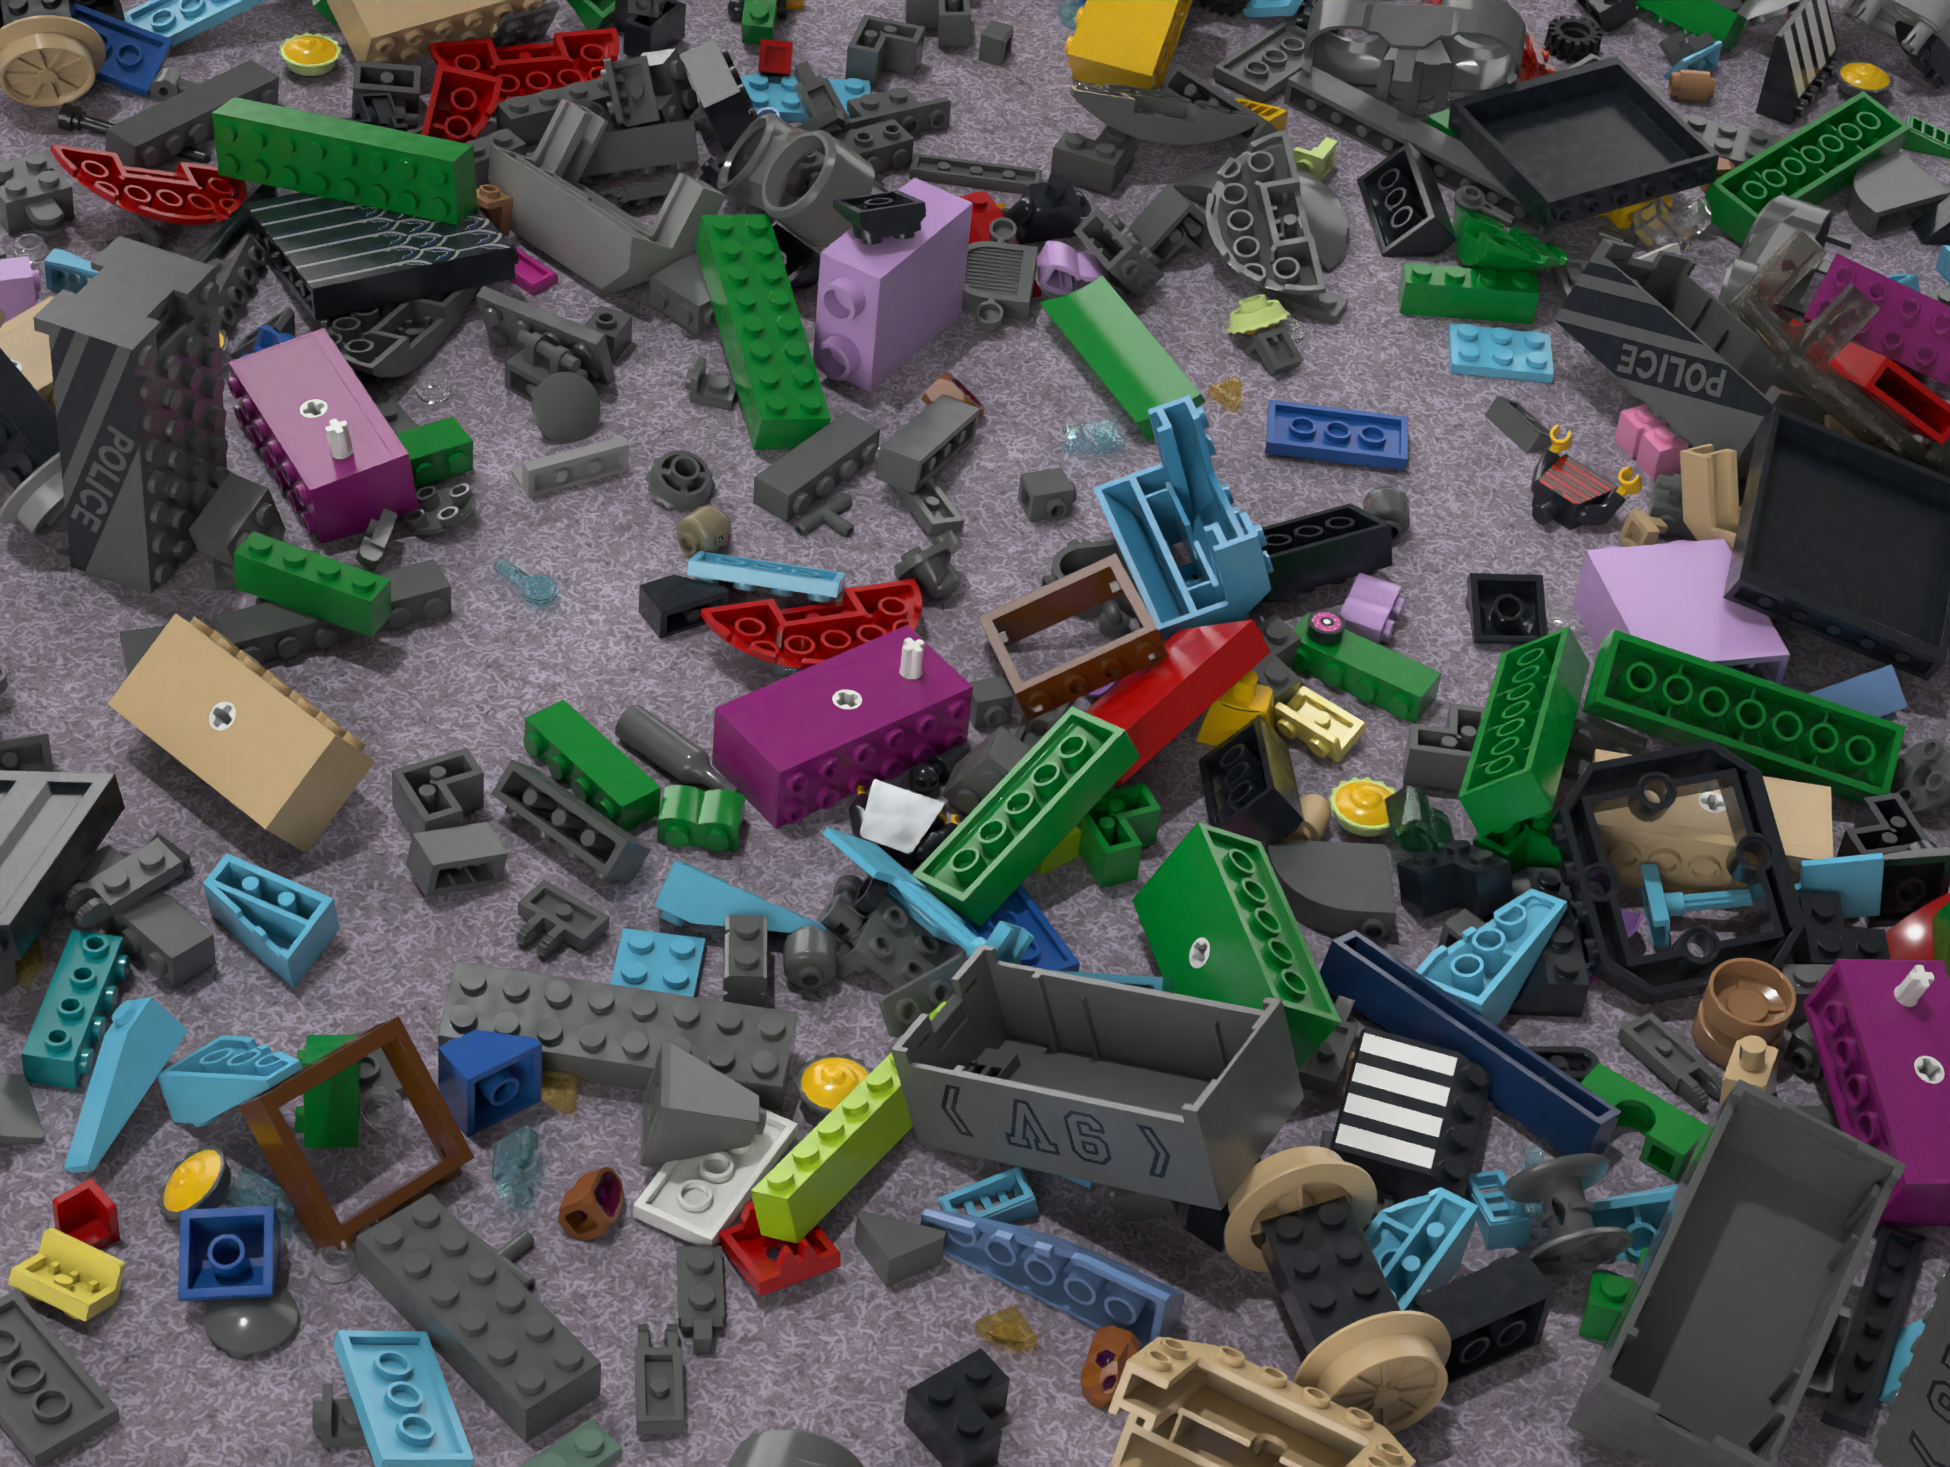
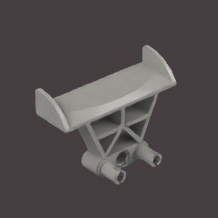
(1925, 15)

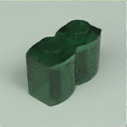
(1415, 823)

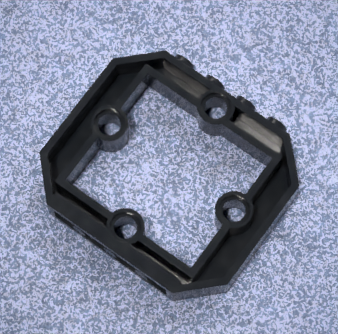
(1672, 775)

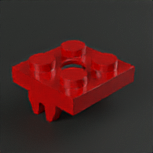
(794, 1263)

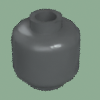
(810, 957)

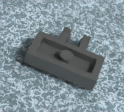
(562, 916)

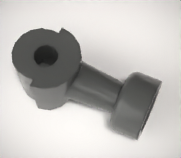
(169, 84)
(840, 913)

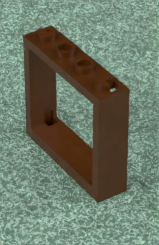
(1057, 603)
(291, 1166)

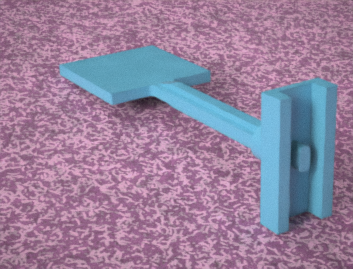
(1853, 877)
(1008, 939)

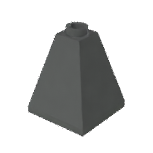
(694, 1110)

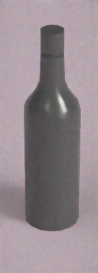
(668, 749)

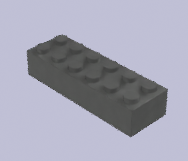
(479, 1317)

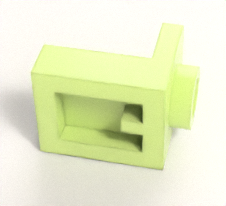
(1318, 160)

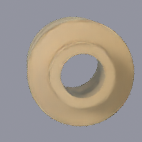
(1316, 818)

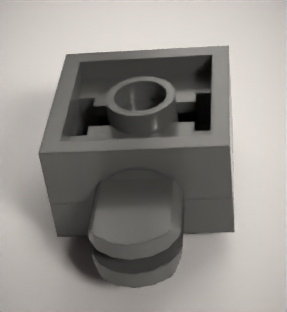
(34, 196)

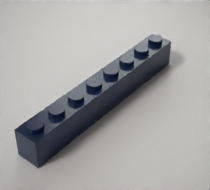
(1521, 1080)

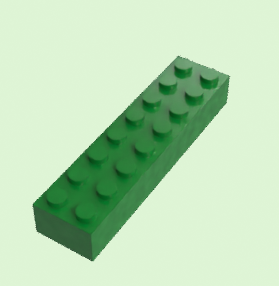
(345, 160)
(1807, 163)
(761, 330)
(1747, 715)
(1524, 733)

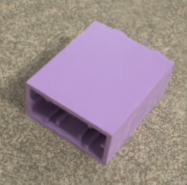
(892, 295)
(1677, 600)

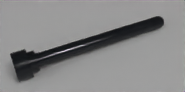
(73, 117)

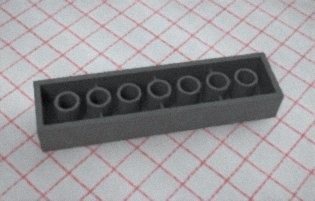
(617, 1031)

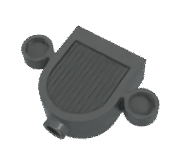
(999, 277)
(1080, 554)

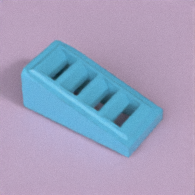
(62, 269)
(999, 1185)
(1499, 1231)

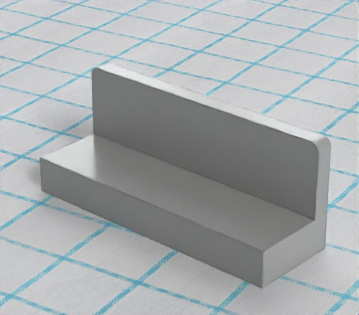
(573, 467)

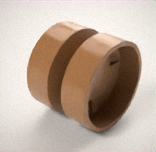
(1742, 1001)

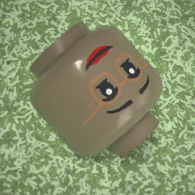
(704, 530)

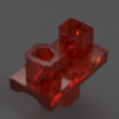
(1534, 60)

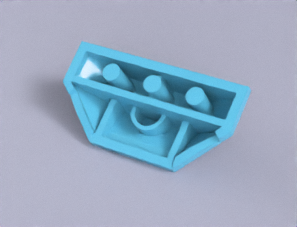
(1421, 1242)

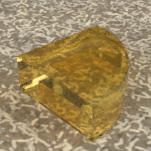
(1227, 393)
(29, 965)
(559, 1090)
(1007, 1328)

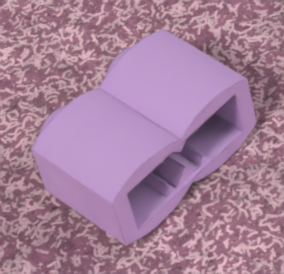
(1065, 270)
(1372, 607)

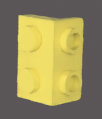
(1319, 724)
(70, 1276)

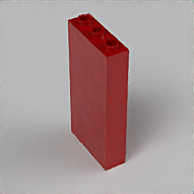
(1894, 391)
(1175, 691)

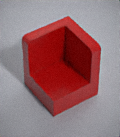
(775, 58)
(87, 1215)

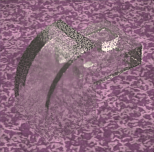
(1662, 226)

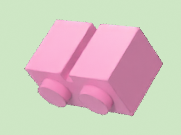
(1650, 441)

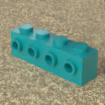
(75, 1009)

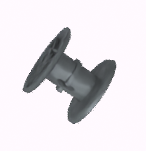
(1559, 1188)

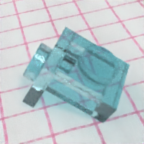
(254, 1190)

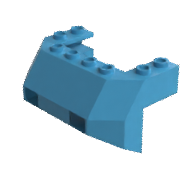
(1189, 506)

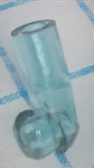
(1068, 11)

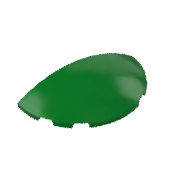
(1488, 245)

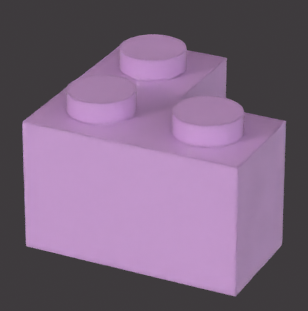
(18, 286)

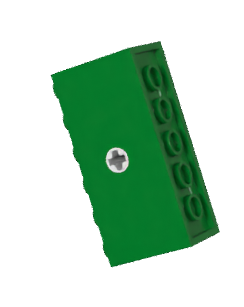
(1231, 935)

